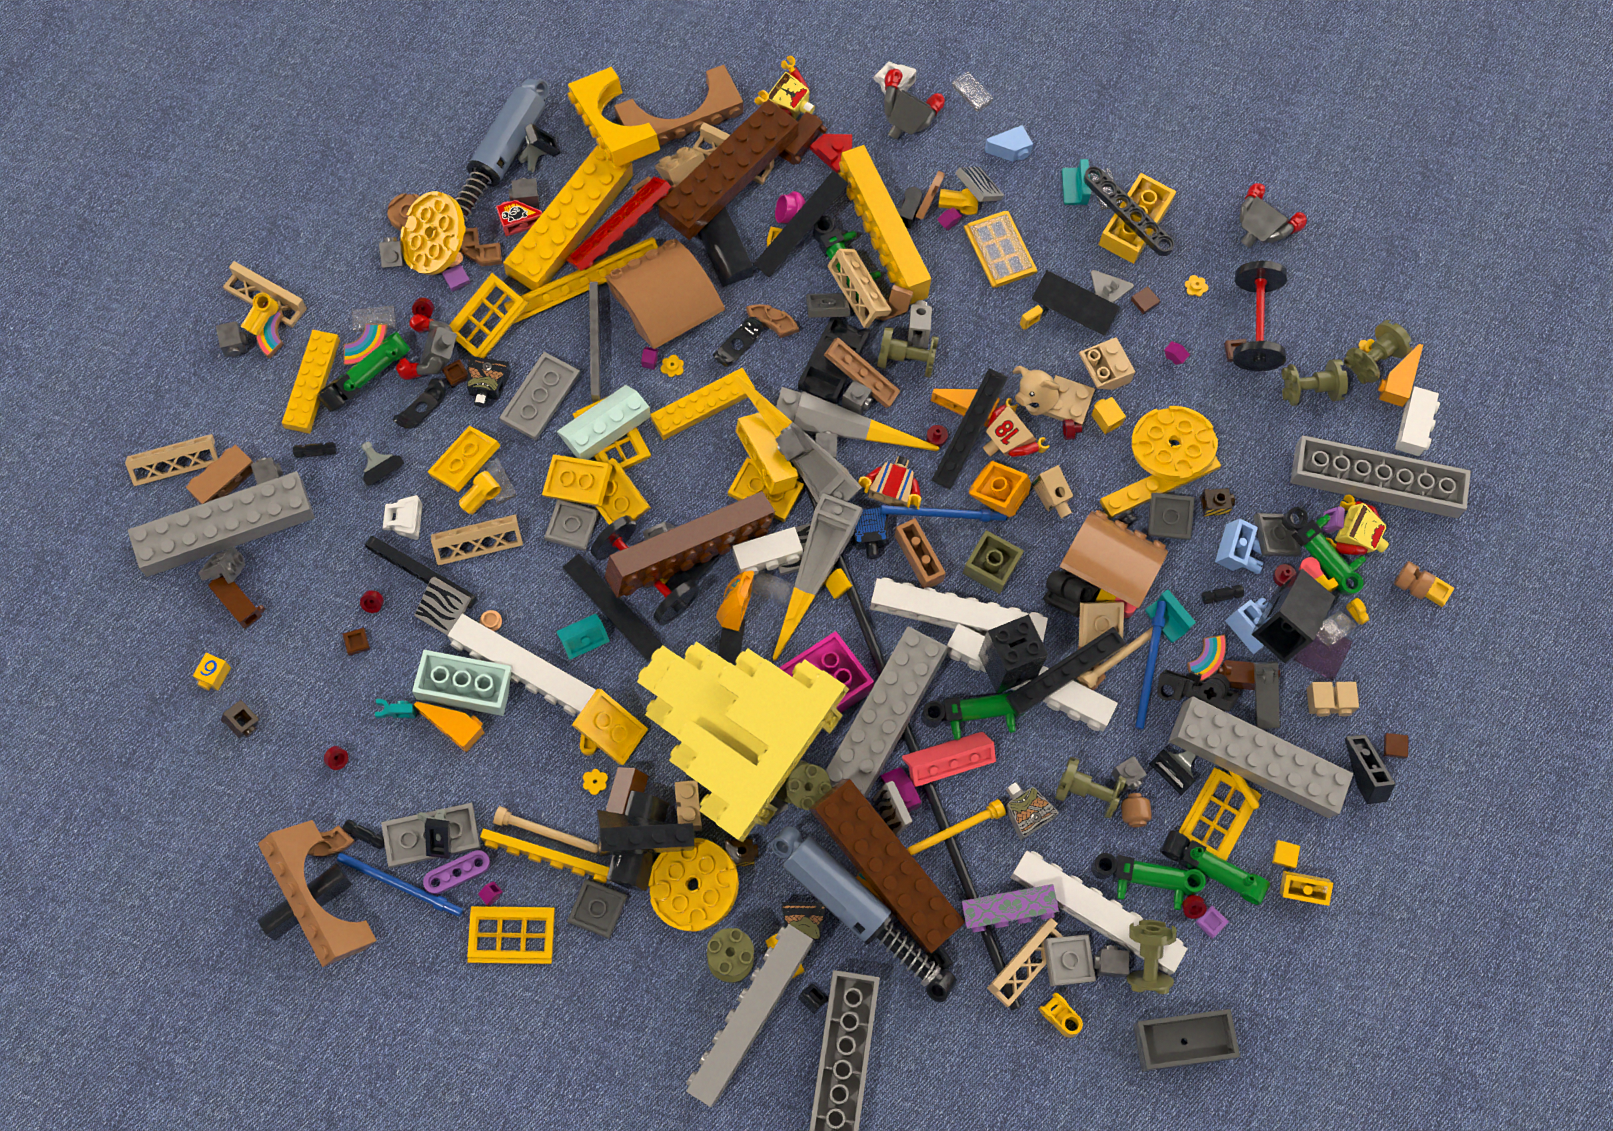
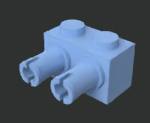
(1237, 545)
(1244, 621)

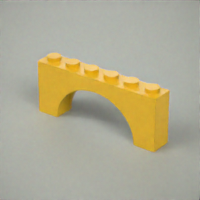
(619, 142)

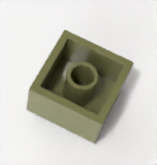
(993, 562)

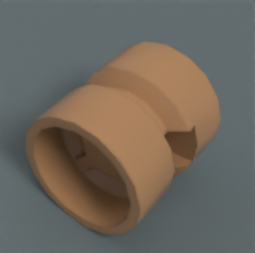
(1414, 580)

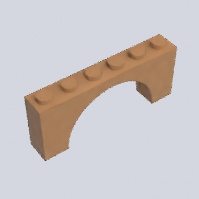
(720, 104)
(328, 935)

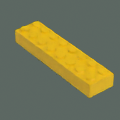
(310, 380)
(700, 405)

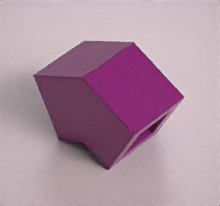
(949, 218)
(1176, 353)
(649, 357)
(490, 893)

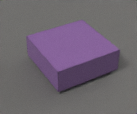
(456, 277)
(1336, 521)
(1212, 922)

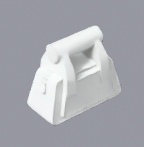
(908, 78)
(407, 519)

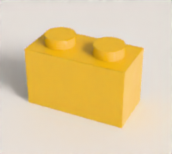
(1306, 888)

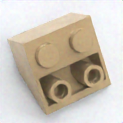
(679, 166)
(1108, 365)

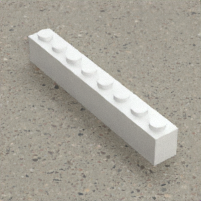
(946, 608)
(525, 667)
(1073, 699)
(1090, 907)

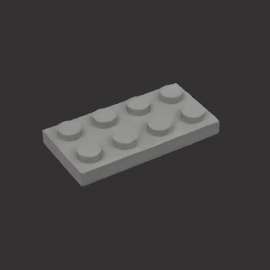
(539, 396)
(406, 836)

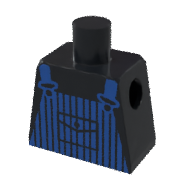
(871, 532)

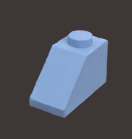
(1010, 144)

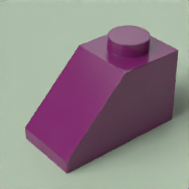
(905, 787)

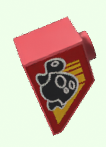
(517, 217)

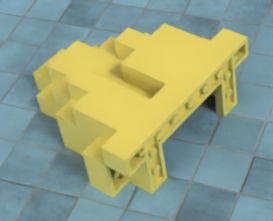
(739, 726)

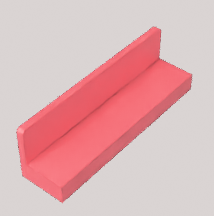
(950, 758)

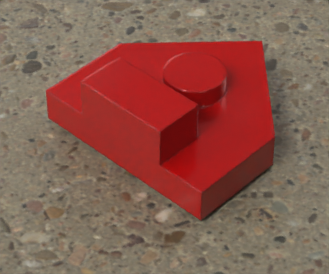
(830, 148)

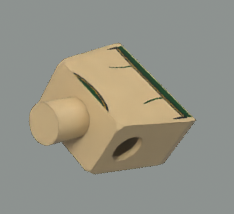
(1053, 491)

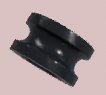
(1128, 518)

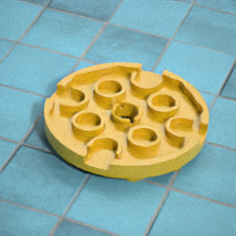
(434, 253)
(1179, 462)
(698, 908)

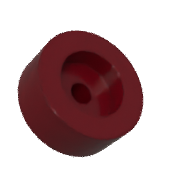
(423, 306)
(1070, 429)
(937, 435)
(1283, 574)
(371, 601)
(336, 758)
(1194, 907)

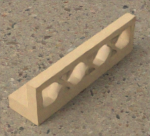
(717, 137)
(862, 283)
(263, 285)
(169, 452)
(473, 532)
(1018, 960)

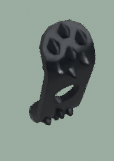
(747, 333)
(431, 396)

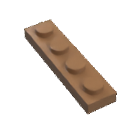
(862, 372)

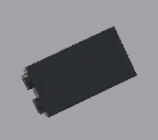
(1293, 616)
(1012, 651)

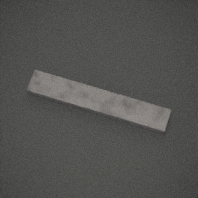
(594, 342)

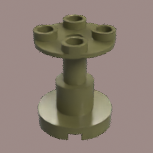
(1391, 341)
(898, 350)
(1332, 381)
(1081, 784)
(804, 785)
(1152, 938)
(730, 955)

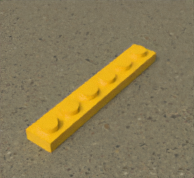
(1140, 492)
(537, 853)

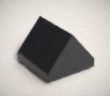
(940, 958)
(813, 998)

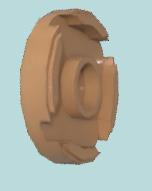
(398, 209)

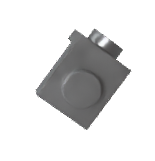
(391, 252)

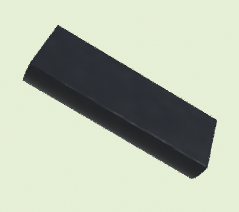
(726, 249)
(1076, 303)
(634, 870)
(323, 890)

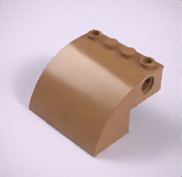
(665, 292)
(1115, 558)

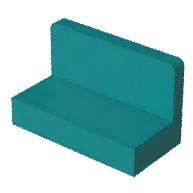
(1074, 188)
(1177, 620)
(583, 636)

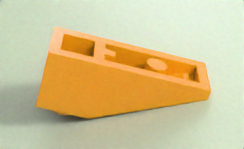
(1399, 382)
(957, 400)
(454, 724)

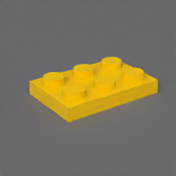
(463, 458)
(577, 480)
(750, 482)
(621, 497)
(610, 726)

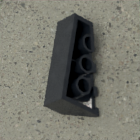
(635, 835)

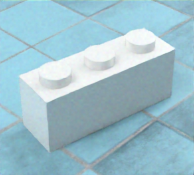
(1417, 421)
(768, 551)

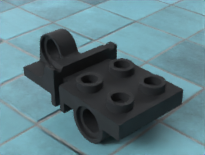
(1068, 591)
(1191, 686)

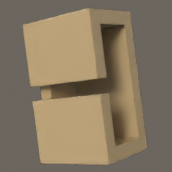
(1327, 699)
(688, 803)

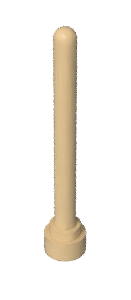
(1091, 677)
(505, 817)

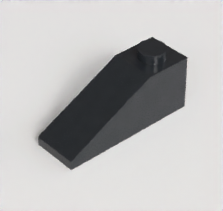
(1369, 771)

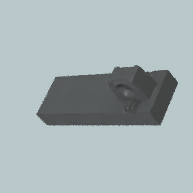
(1266, 694)

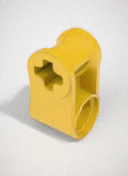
(1060, 1015)

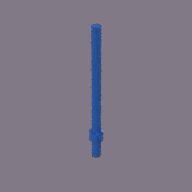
(983, 515)
(1158, 624)
(439, 903)

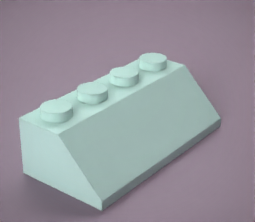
(605, 423)
(462, 682)

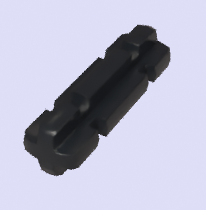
(316, 449)
(1222, 594)
(363, 834)

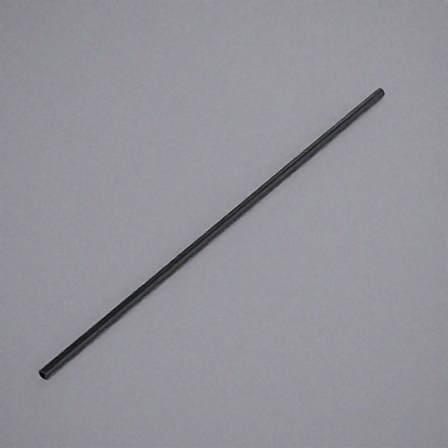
(929, 788)

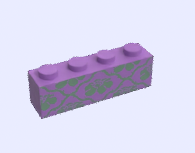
(1010, 906)

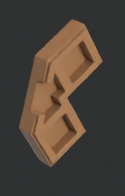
(482, 254)
(898, 302)

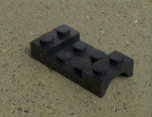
(822, 376)

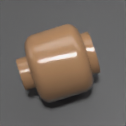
(1136, 810)

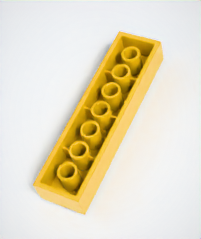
(567, 220)
(883, 223)

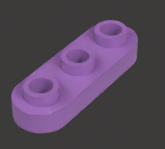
(446, 872)

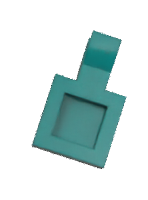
(402, 709)

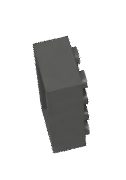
(1208, 1038)

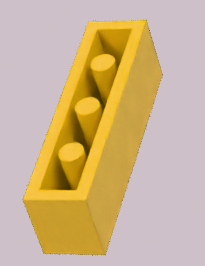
(764, 453)

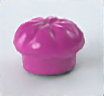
(788, 206)

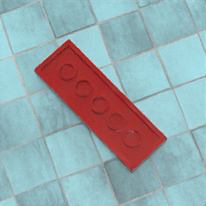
(614, 227)

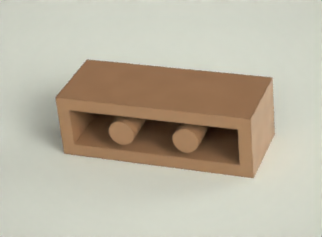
(221, 476)
(919, 554)

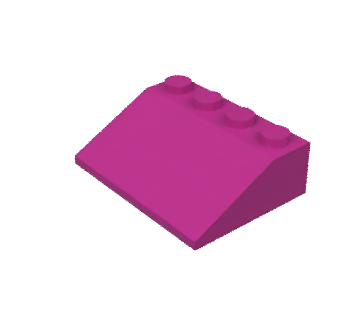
(838, 661)

